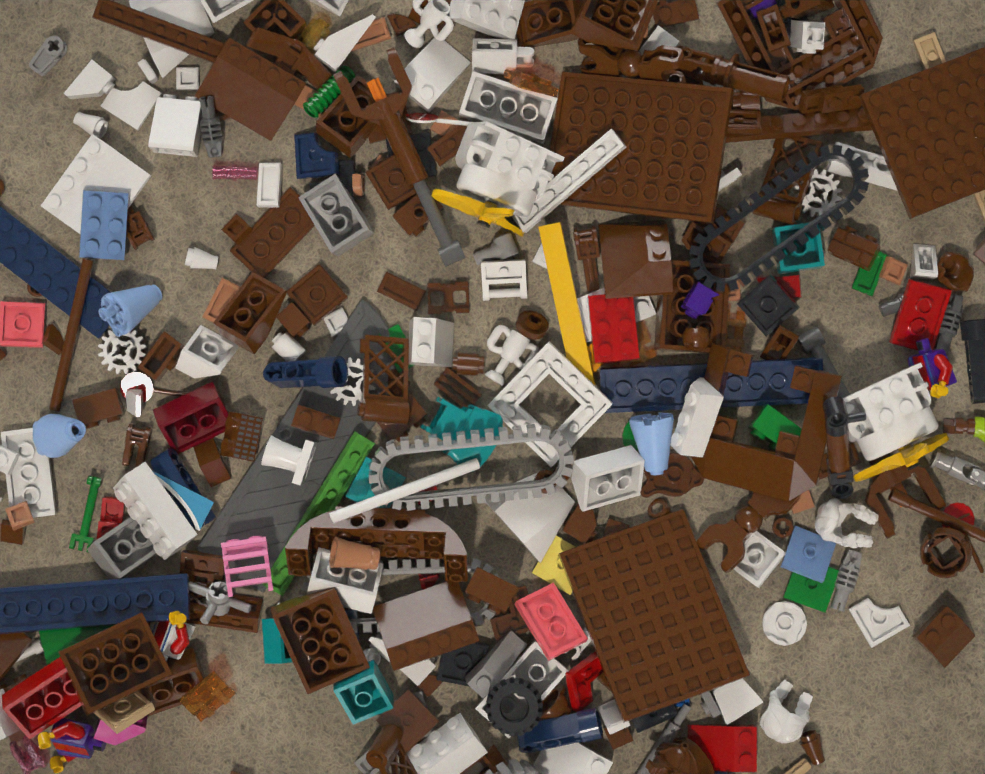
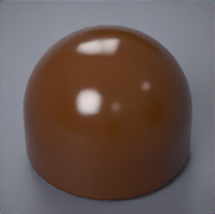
(666, 508)

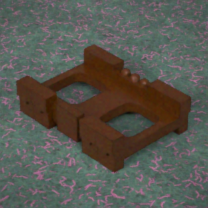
(448, 290)

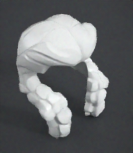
(833, 513)
(779, 722)

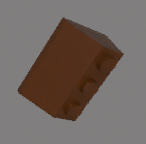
(185, 675)

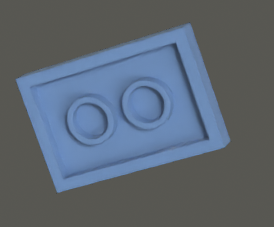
(103, 225)

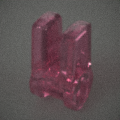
(30, 759)

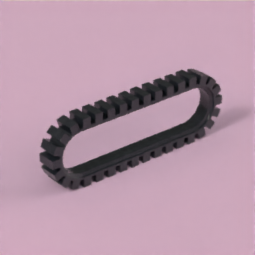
(768, 193)

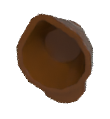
(556, 703)

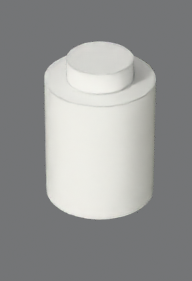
(287, 347)

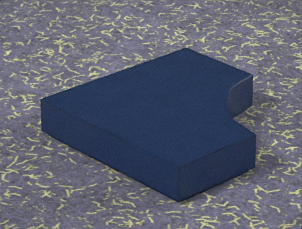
(313, 158)

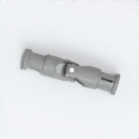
(954, 468)

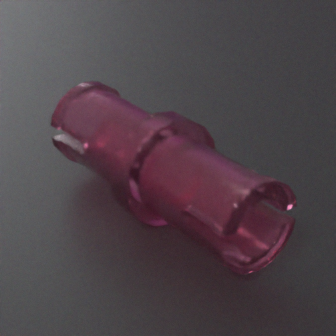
(234, 172)

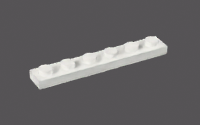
(572, 178)

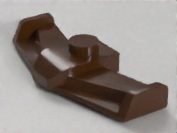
(291, 55)

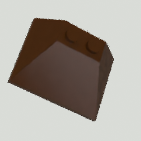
(636, 259)

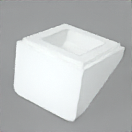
(134, 401)

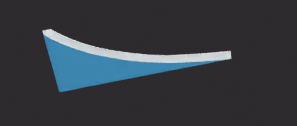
(195, 504)

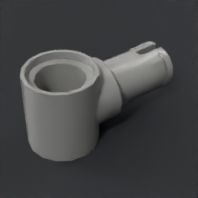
(500, 249)

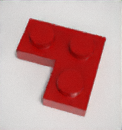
(579, 681)

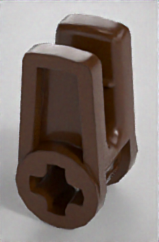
(131, 440)

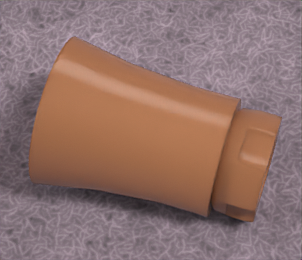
(353, 555)

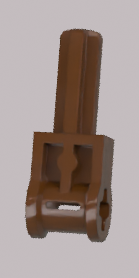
(137, 229)
(587, 250)

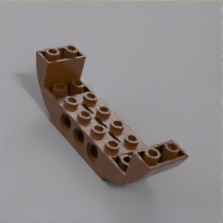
(391, 530)

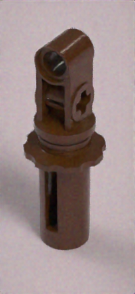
(733, 74)

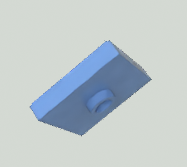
(808, 554)

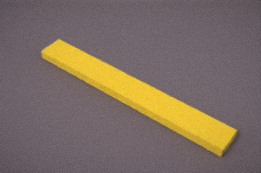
(565, 298)

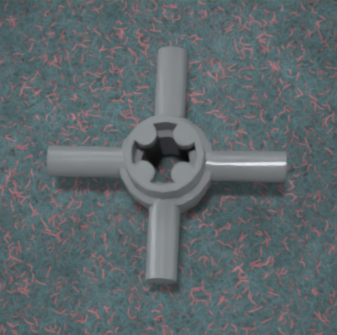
(218, 599)

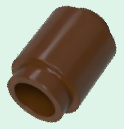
(468, 364)

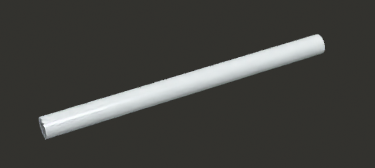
(404, 490)

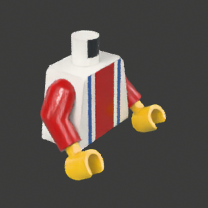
(172, 635)

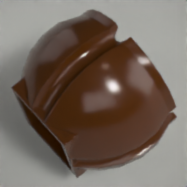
(933, 559)

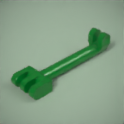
(82, 537)

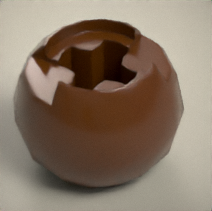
(696, 338)

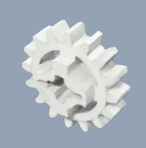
(823, 202)
(111, 357)
(357, 391)

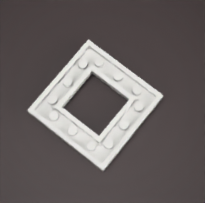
(553, 362)

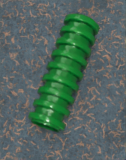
(326, 94)

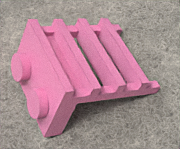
(243, 549)

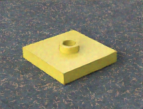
(551, 567)

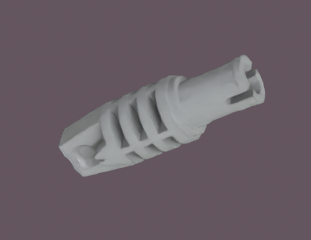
(846, 579)

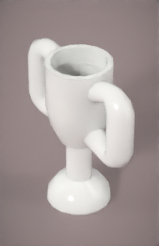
(431, 16)
(510, 351)

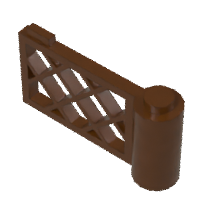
(785, 207)
(382, 407)
(385, 750)

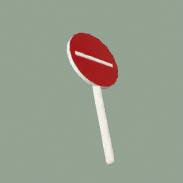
(428, 118)

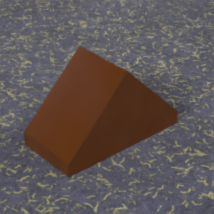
(773, 28)
(779, 344)
(211, 463)

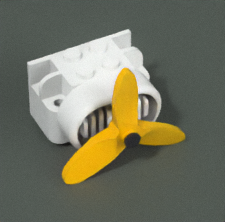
(500, 173)
(895, 417)

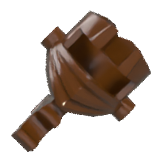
(680, 759)

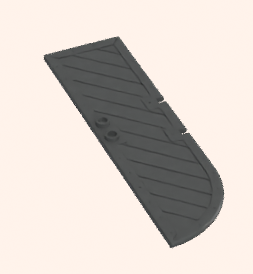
(266, 497)

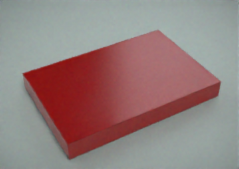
(920, 314)

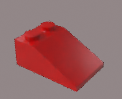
(727, 746)

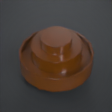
(532, 324)

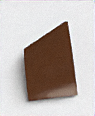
(719, 247)

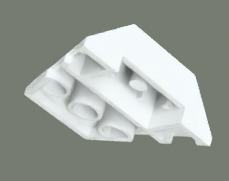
(184, 13)
(534, 519)

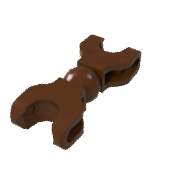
(650, 65)
(746, 521)

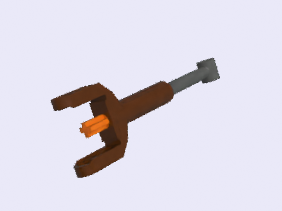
(387, 114)
(812, 342)

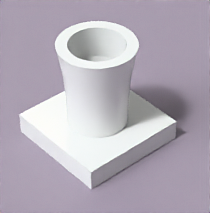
(289, 457)

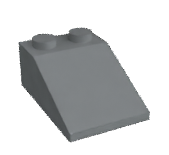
(336, 215)
(122, 550)

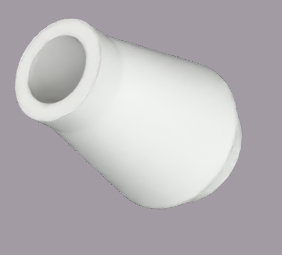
(91, 124)
(200, 259)

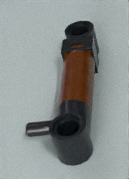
(838, 451)

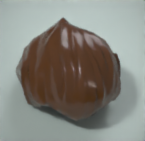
(955, 271)

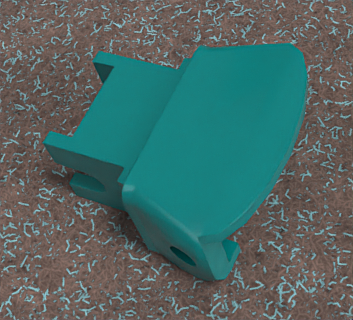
(453, 419)

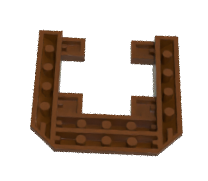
(845, 55)
(797, 458)

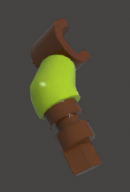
(972, 426)

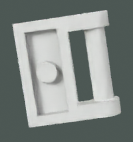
(504, 272)

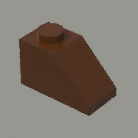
(581, 525)

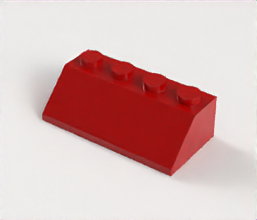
(41, 699)

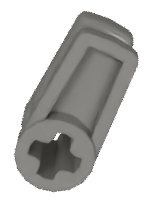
(47, 57)

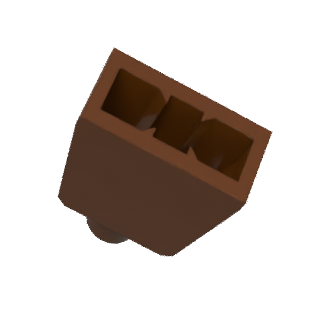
(804, 8)

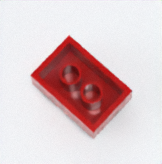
(612, 329)

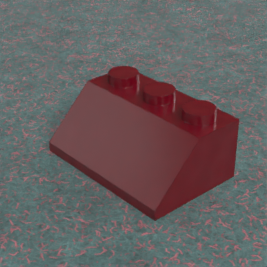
(192, 418)

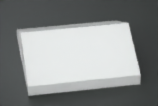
(759, 559)

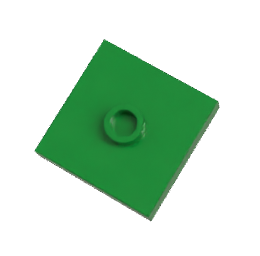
(811, 592)

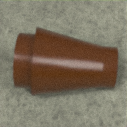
(812, 746)

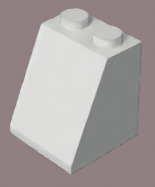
(176, 126)
(430, 342)

